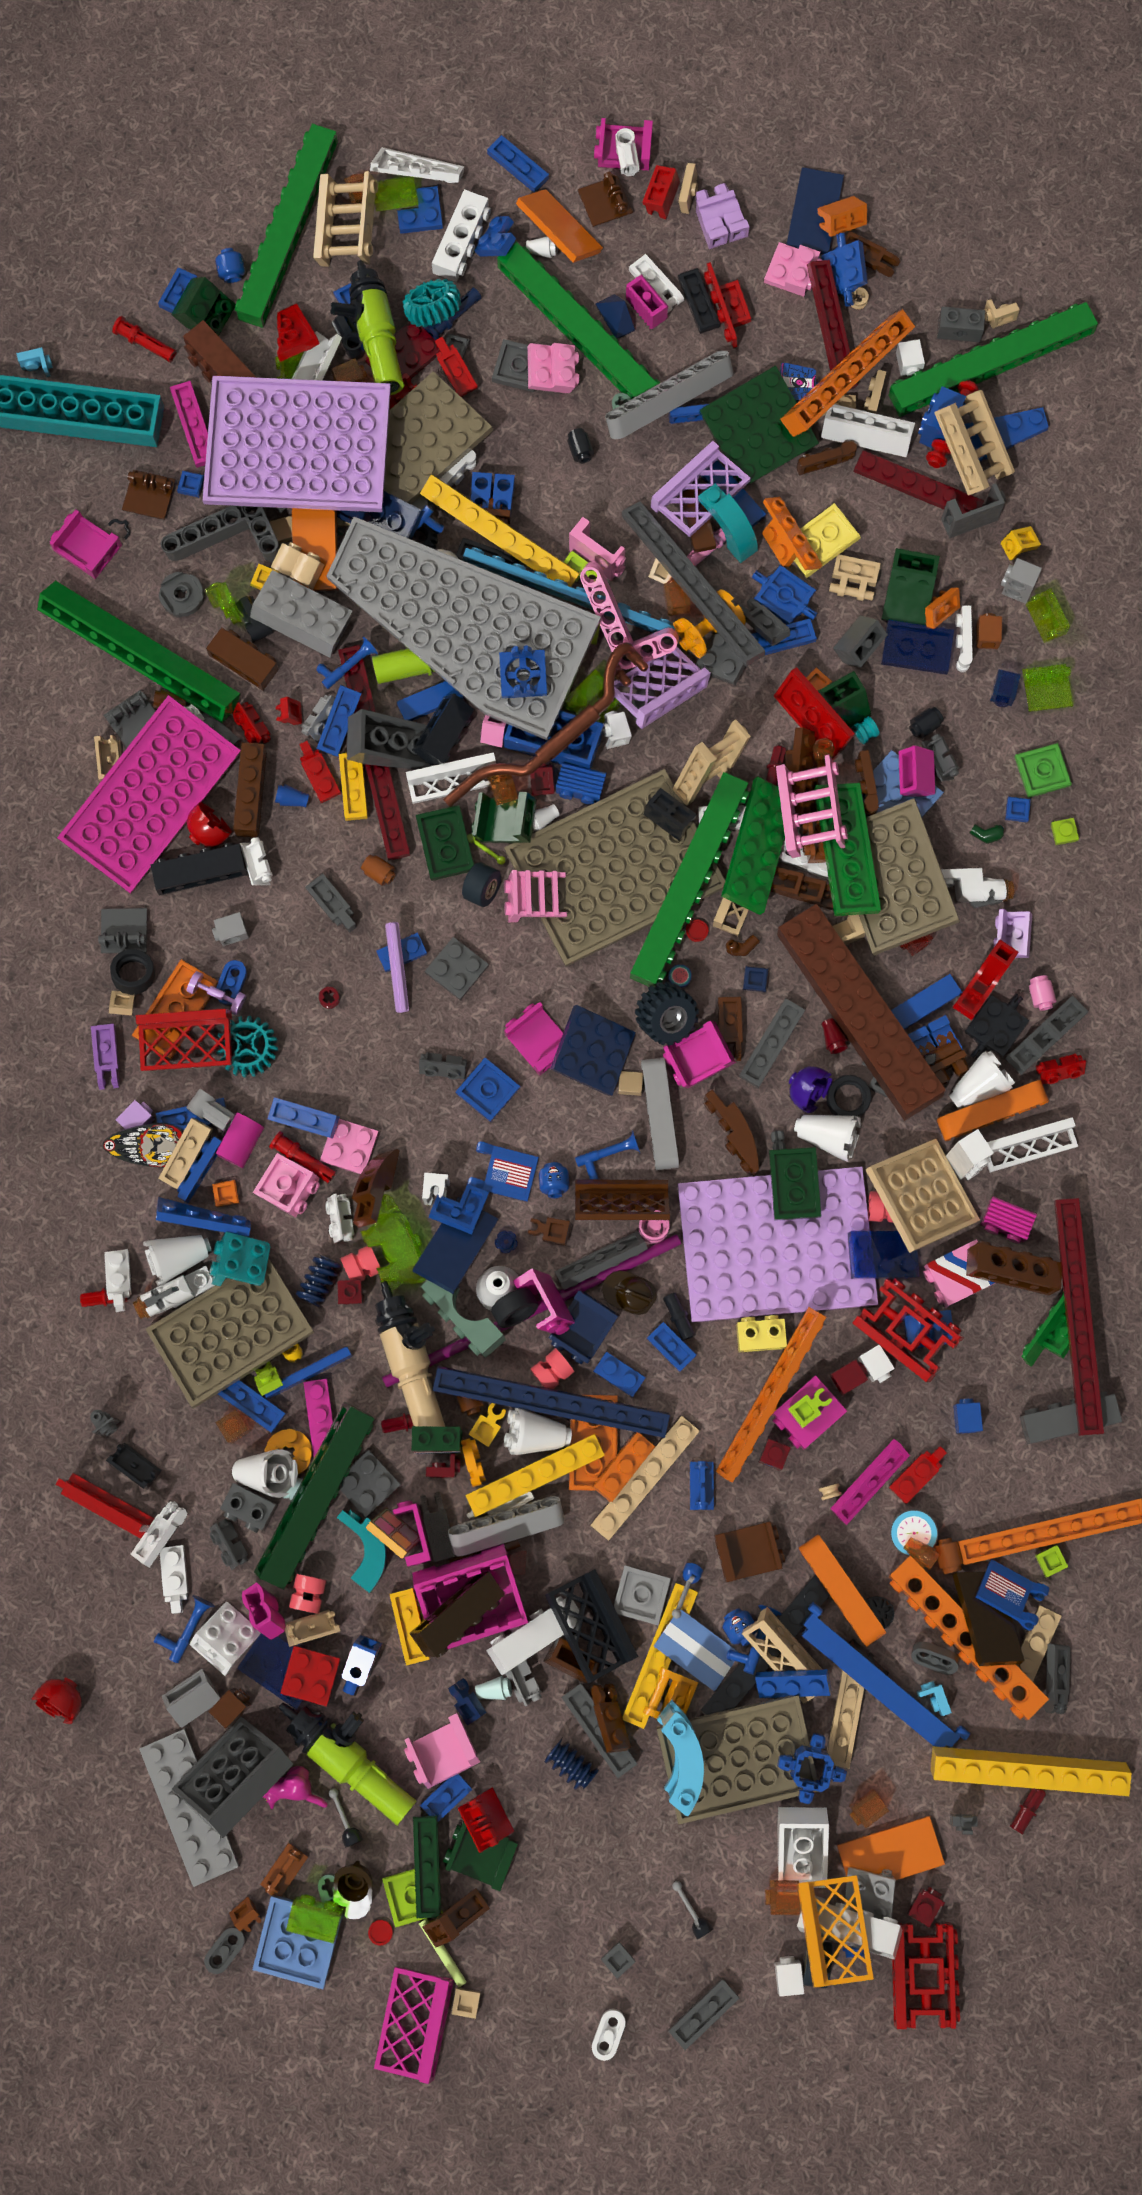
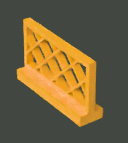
(813, 1934)

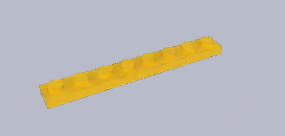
(497, 531)

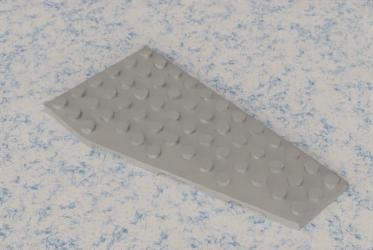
(462, 619)

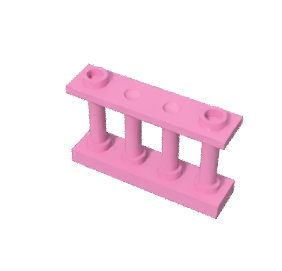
(790, 799)

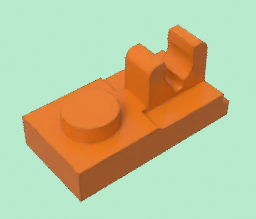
(942, 607)

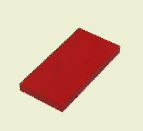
(812, 711)

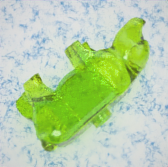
(397, 1244)

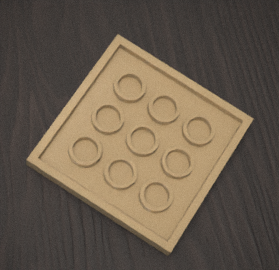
(922, 1195)

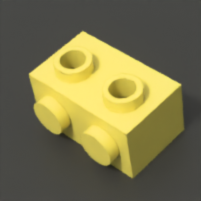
(761, 1335)

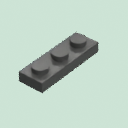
(703, 2014)

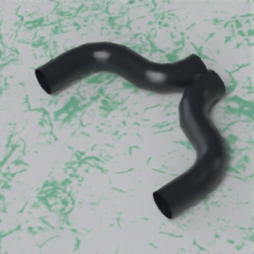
(121, 522)

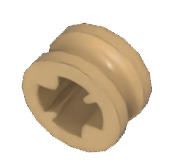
(860, 291)
(830, 1491)

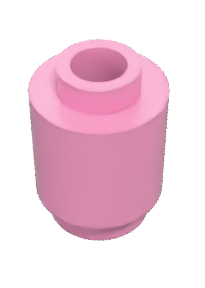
(1042, 993)

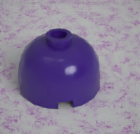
(808, 1087)

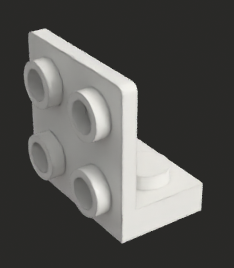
(224, 1638)

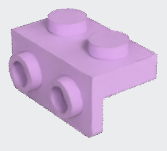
(1015, 930)

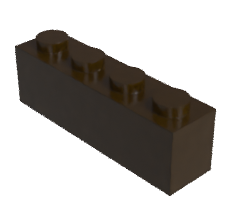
(457, 1615)

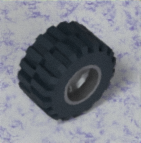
(667, 1013)

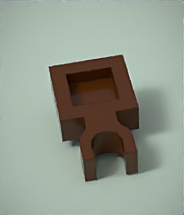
(553, 1231)

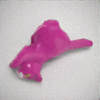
(293, 1787)

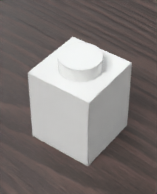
(910, 357)
(877, 1364)
(789, 1976)

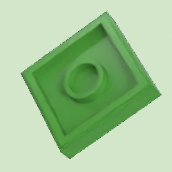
(1042, 770)

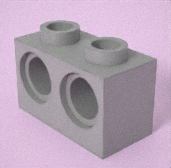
(1020, 580)

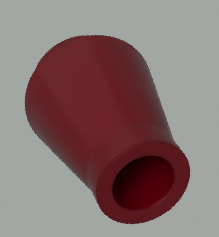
(834, 1038)

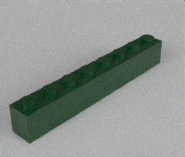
(314, 1496)

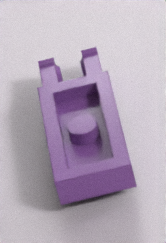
(105, 1053)

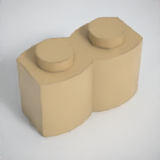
(298, 565)

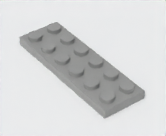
(199, 1845)

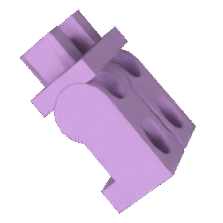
(720, 216)

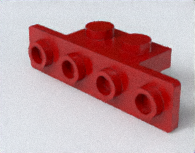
(731, 304)

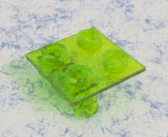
(1047, 687)
(587, 693)

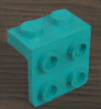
(240, 1259)

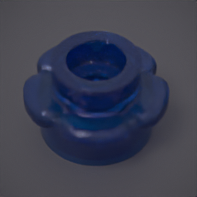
(511, 1245)

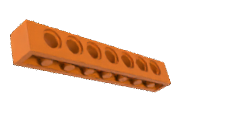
(847, 373)
(910, 1569)

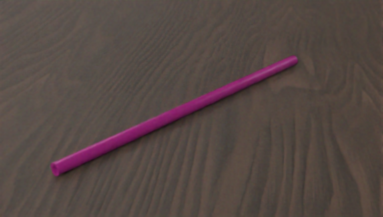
(462, 1344)

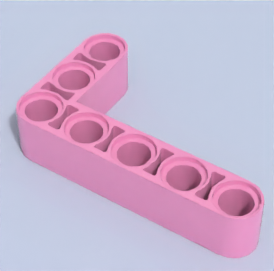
(618, 624)

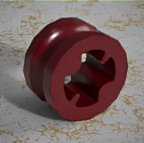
(322, 998)

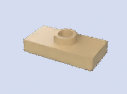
(688, 188)

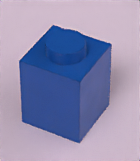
(967, 1416)

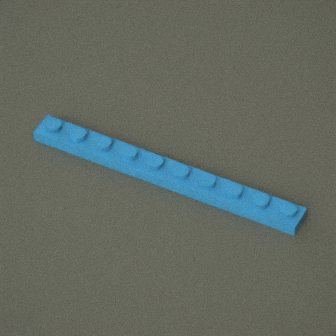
(559, 589)

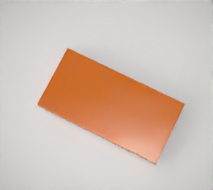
(559, 225)
(317, 533)
(175, 998)
(586, 1476)
(901, 1849)

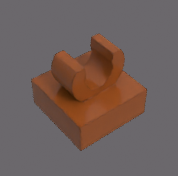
(244, 1914)

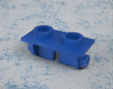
(701, 1485)

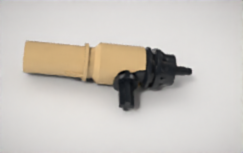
(408, 1357)

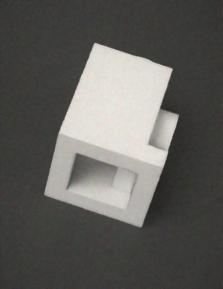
(616, 729)

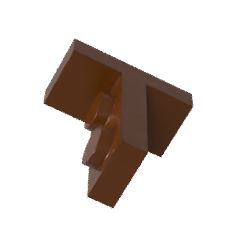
(456, 1918)

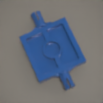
(847, 267)
(785, 595)

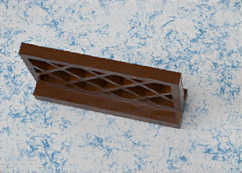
(626, 1192)

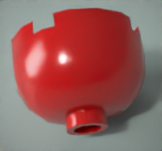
(206, 826)
(59, 1698)

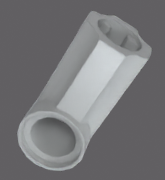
(206, 1107)

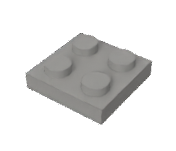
(641, 1595)

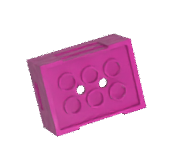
(439, 1583)

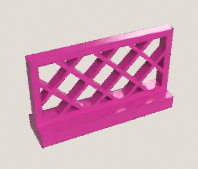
(433, 2033)

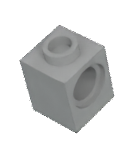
(230, 929)

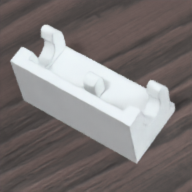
(436, 1185)

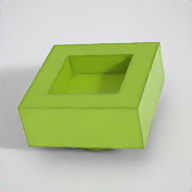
(1064, 831)
(1051, 1561)

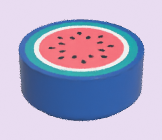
(680, 975)

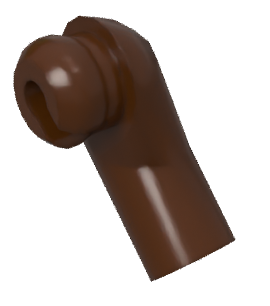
(742, 949)

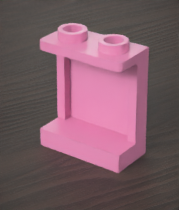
(592, 552)

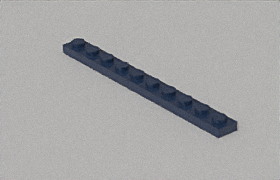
(551, 1401)

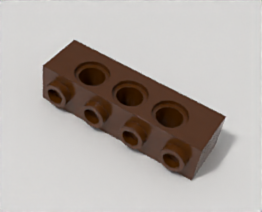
(980, 1265)

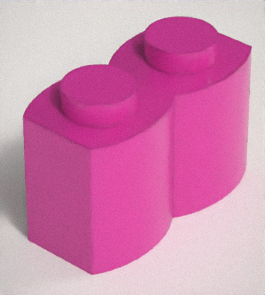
(263, 1611)

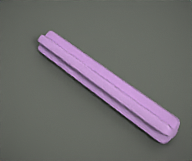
(397, 967)

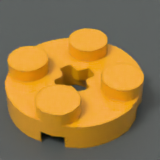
(292, 1438)
(475, 1469)

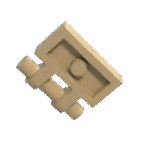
(855, 571)

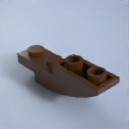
(800, 760)
(740, 1139)
(370, 1187)

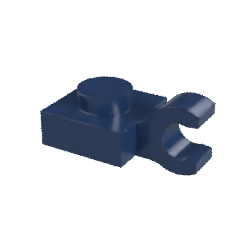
(468, 1704)

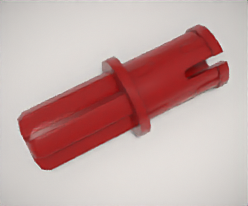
(96, 1298)

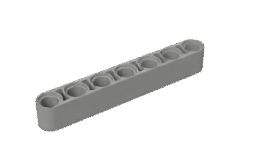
(669, 394)

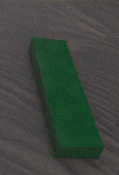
(427, 1866)

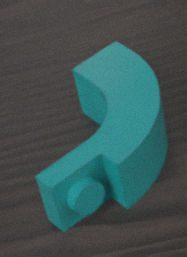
(732, 520)
(375, 1552)

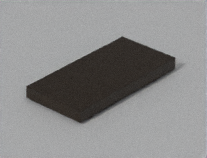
(989, 1629)

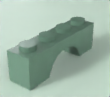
(482, 1333)

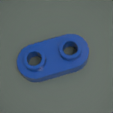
(230, 983)

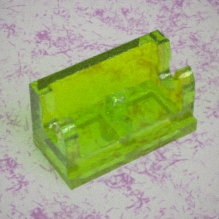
(1048, 615)

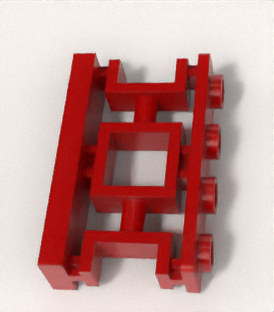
(897, 1344)
(945, 1975)

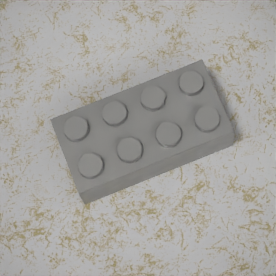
(301, 613)

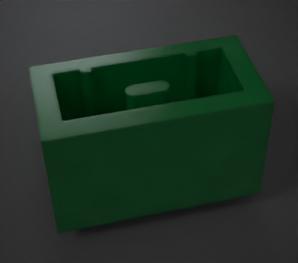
(203, 302)
(848, 699)

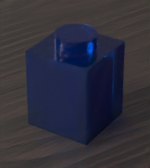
(1005, 688)

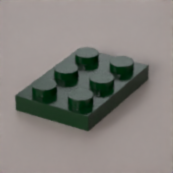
(445, 842)
(795, 1184)

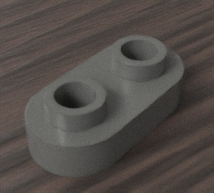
(935, 1657)
(224, 1949)

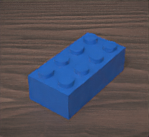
(579, 752)

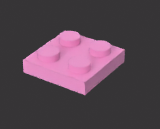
(350, 1147)

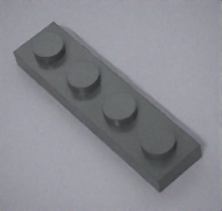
(772, 1043)
(601, 1260)
(582, 1707)

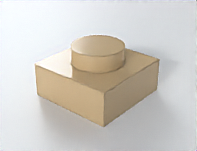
(121, 1003)
(466, 2003)

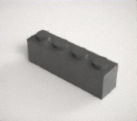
(1062, 1420)

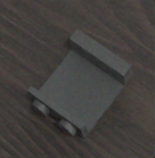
(958, 523)

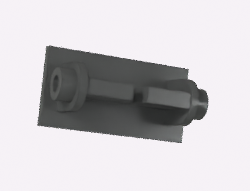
(944, 767)
(432, 1065)
(104, 1423)
(231, 1552)

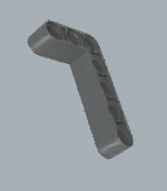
(224, 531)

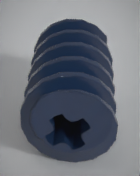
(318, 1280)
(571, 1765)

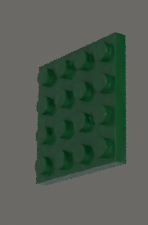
(750, 427)

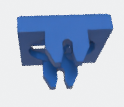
(523, 689)

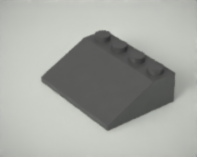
(232, 1776)

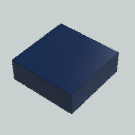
(755, 979)

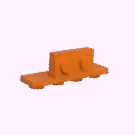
(787, 538)

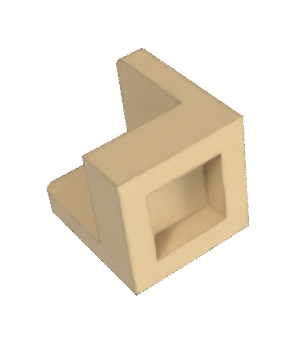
(850, 929)

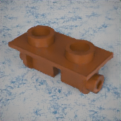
(284, 1871)

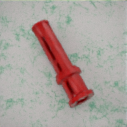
(136, 335)
(294, 1152)

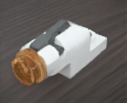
(976, 889)
(173, 1293)

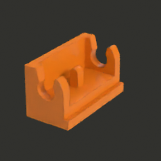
(843, 215)

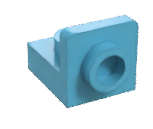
(34, 358)
(939, 1700)

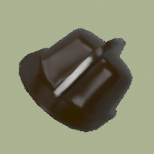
(629, 1292)
(353, 1890)

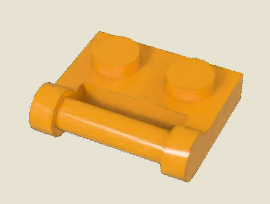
(680, 1692)

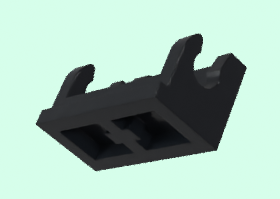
(669, 814)
(134, 1466)

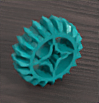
(432, 302)
(252, 1039)

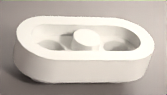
(609, 2034)

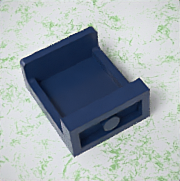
(590, 1328)

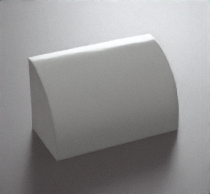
(191, 1698)

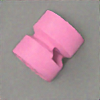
(653, 1230)

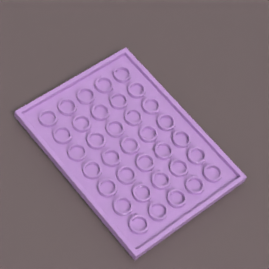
(297, 444)
(757, 1266)

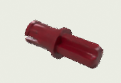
(777, 759)
(396, 1424)
(1028, 1810)

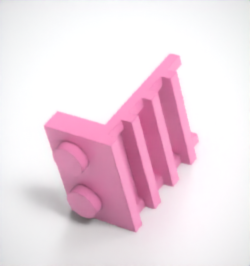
(519, 895)

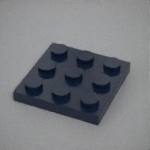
(592, 1050)

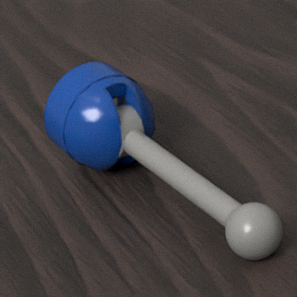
(691, 1574)

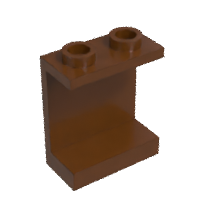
(749, 1551)

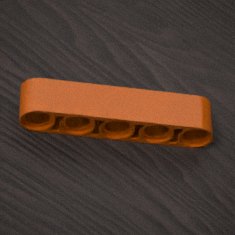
(992, 1109)
(842, 1590)

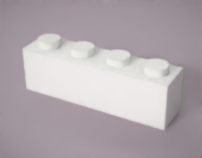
(868, 430)
(969, 1155)
(528, 1638)
(882, 1935)

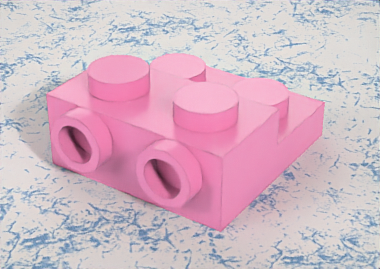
(789, 268)
(552, 367)
(287, 1185)

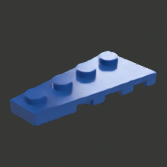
(198, 1217)

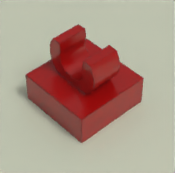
(290, 711)

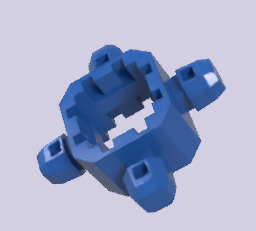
(807, 1786)

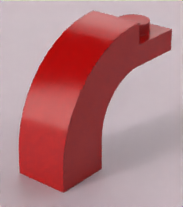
(985, 979)

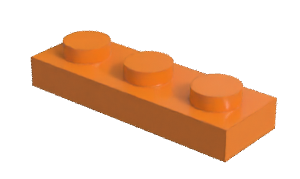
(623, 1466)

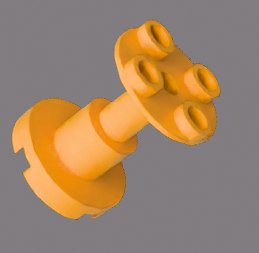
(693, 636)

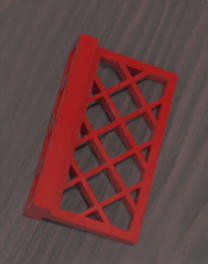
(184, 1019)
(105, 1505)

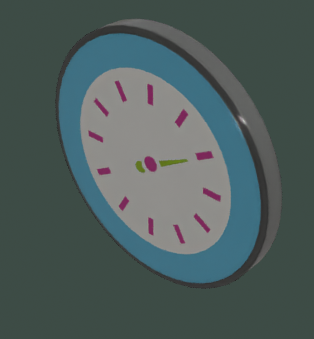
(913, 1524)

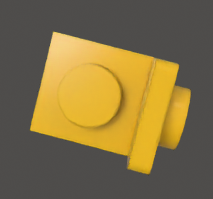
(1020, 541)

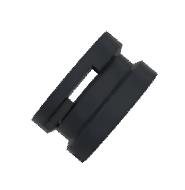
(882, 1610)

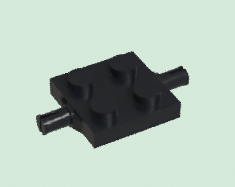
(997, 1026)

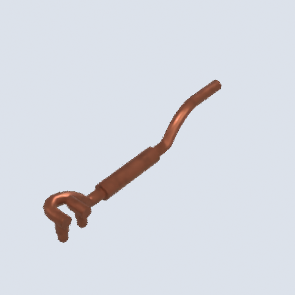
(567, 734)

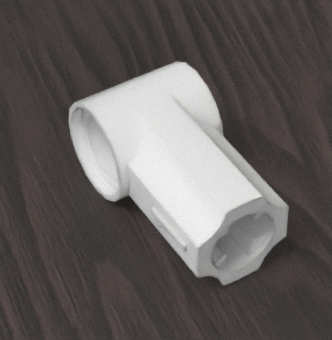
(627, 152)

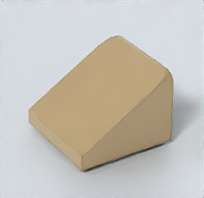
(659, 573)
(630, 1083)

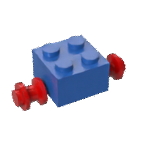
(930, 430)

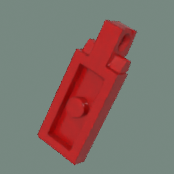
(455, 368)
(318, 773)
(917, 1475)

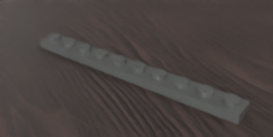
(693, 584)

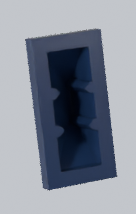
(616, 315)

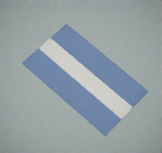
(696, 1650)

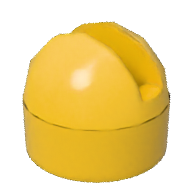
(293, 1353)

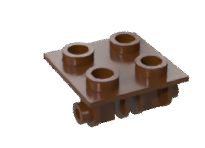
(605, 200)
(148, 494)

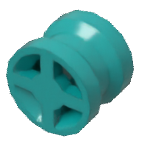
(866, 730)

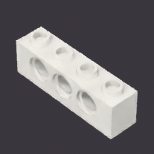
(468, 206)

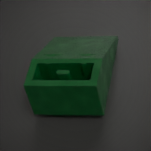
(910, 586)

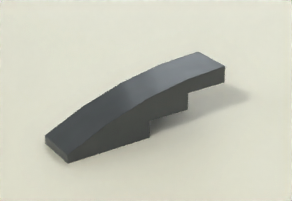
(1047, 1035)

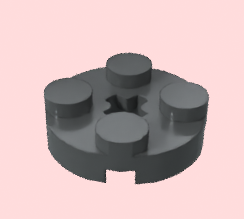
(184, 582)

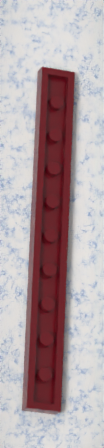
(379, 776)
(1079, 1317)

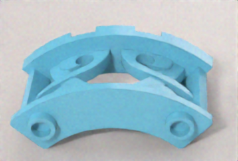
(688, 1768)

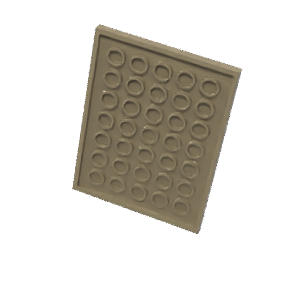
(613, 867)

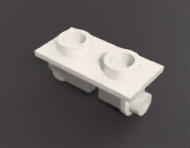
(257, 867)
(337, 1207)

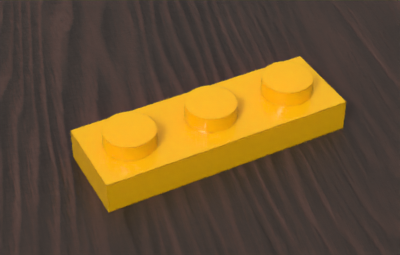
(353, 789)
(407, 1619)

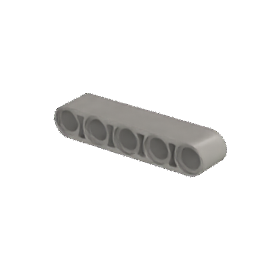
(660, 1113)
(506, 1526)

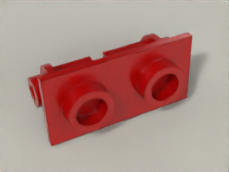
(245, 716)
(1071, 1067)

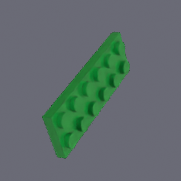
(756, 849)
(850, 868)

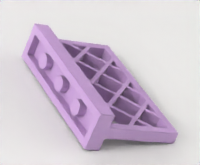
(684, 480)
(675, 695)

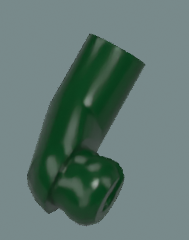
(989, 835)

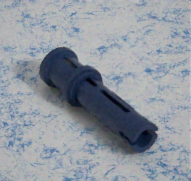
(467, 301)

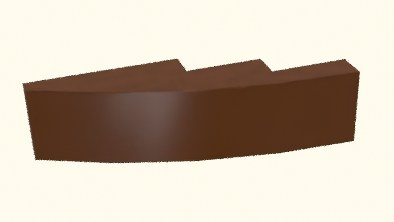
(703, 538)
(802, 888)

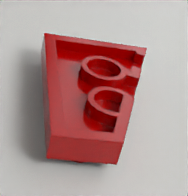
(294, 333)

